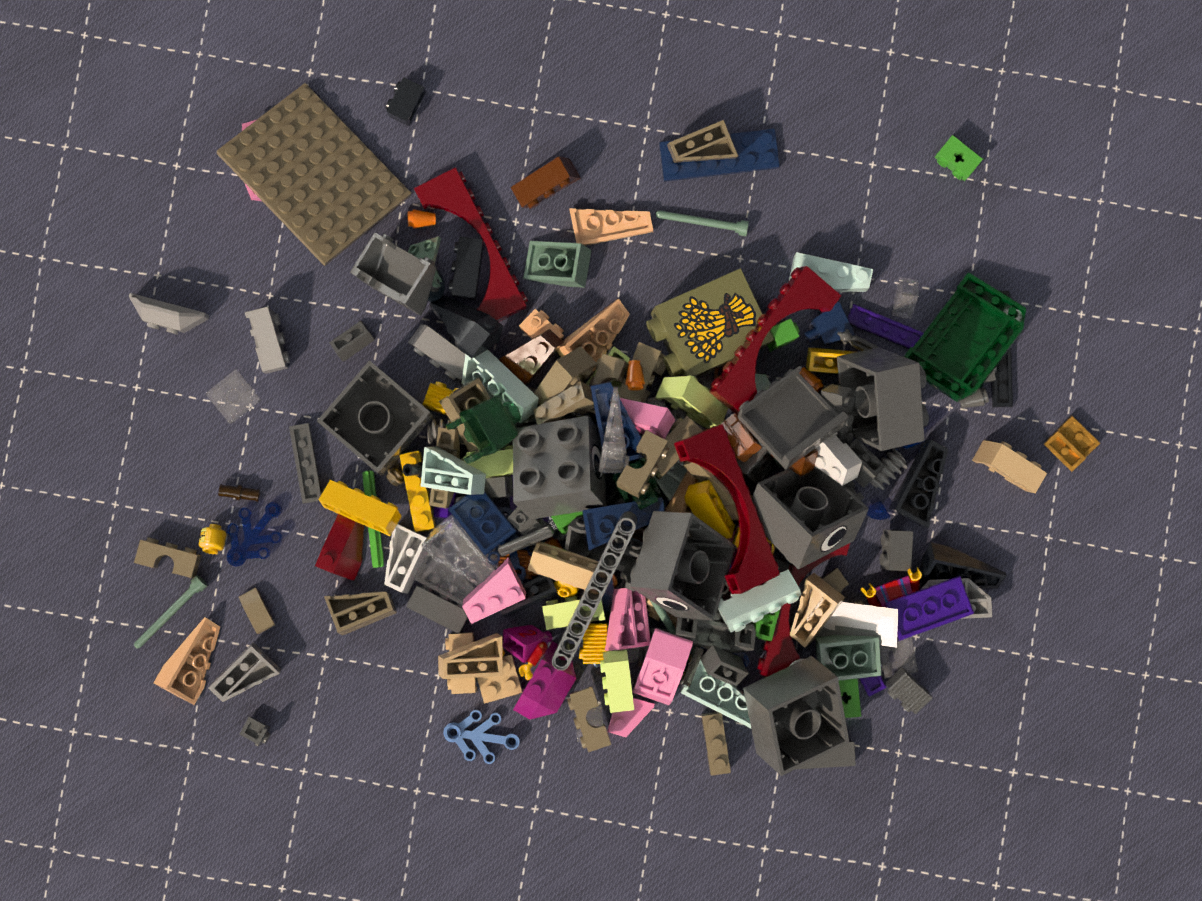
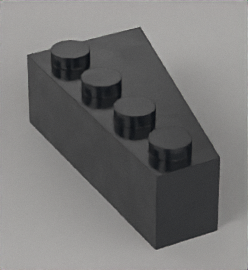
(920, 485)

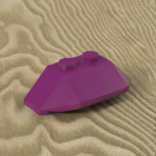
(546, 688)

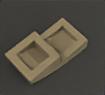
(256, 610)

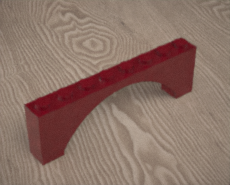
(450, 194)
(802, 292)
(754, 558)
(781, 651)

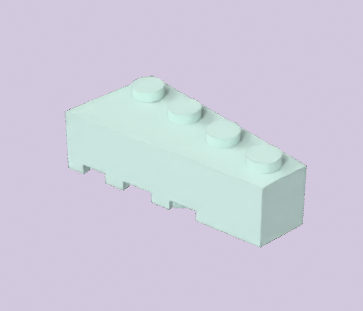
(839, 275)
(500, 382)
(718, 696)

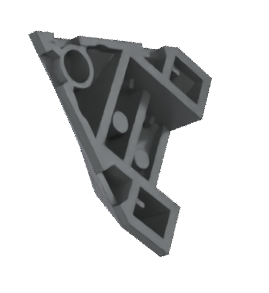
(716, 633)

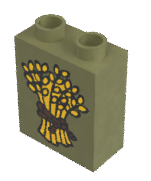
(706, 325)

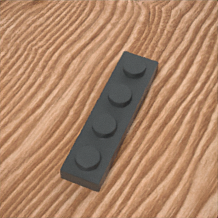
(305, 463)

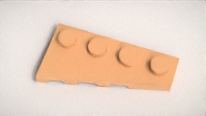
(601, 226)

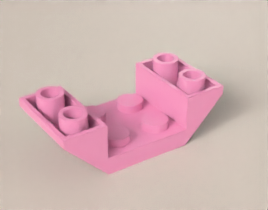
(663, 667)

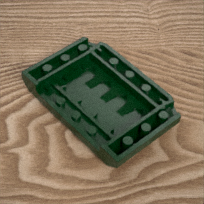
(968, 338)

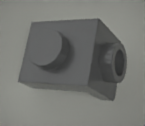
(255, 731)

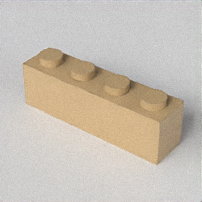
(563, 565)

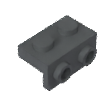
(524, 523)

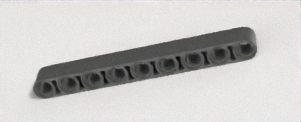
(600, 584)

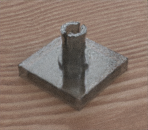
(691, 667)

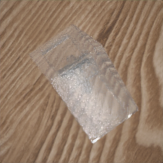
(905, 297)

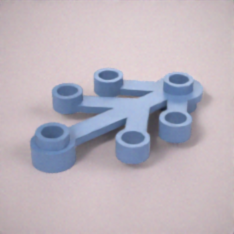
(478, 736)

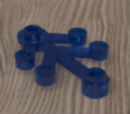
(251, 536)

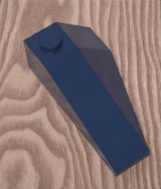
(602, 399)

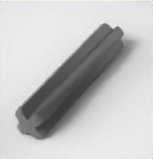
(525, 540)

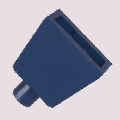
(827, 326)

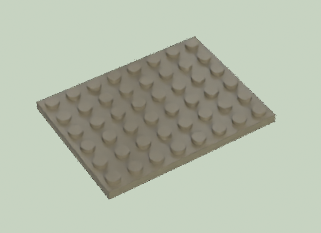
(314, 174)

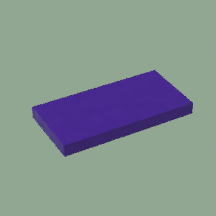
(931, 607)

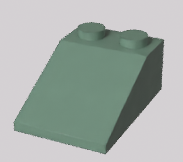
(557, 263)
(849, 655)

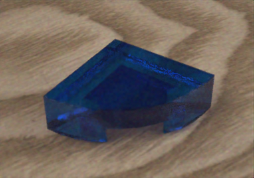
(877, 511)

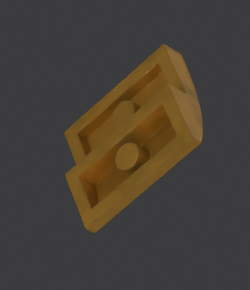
(1071, 443)

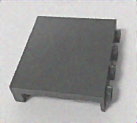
(790, 418)

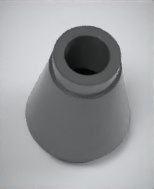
(976, 399)

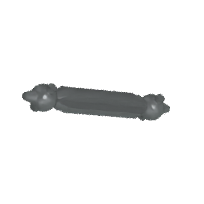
(855, 341)

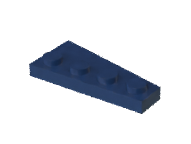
(602, 520)

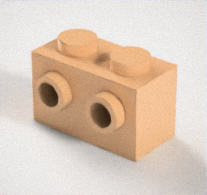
(538, 323)

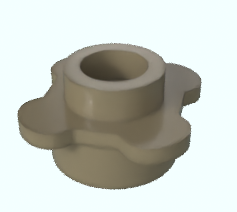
(395, 476)

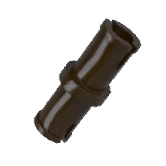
(239, 492)

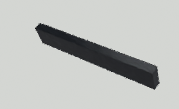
(1002, 387)

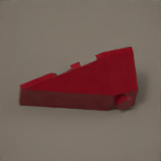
(343, 548)

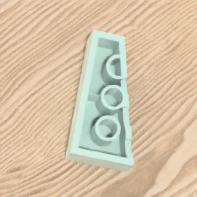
(759, 601)

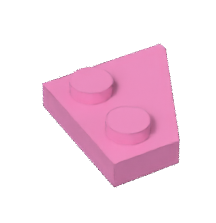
(624, 722)

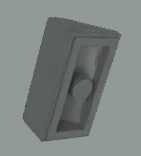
(351, 341)

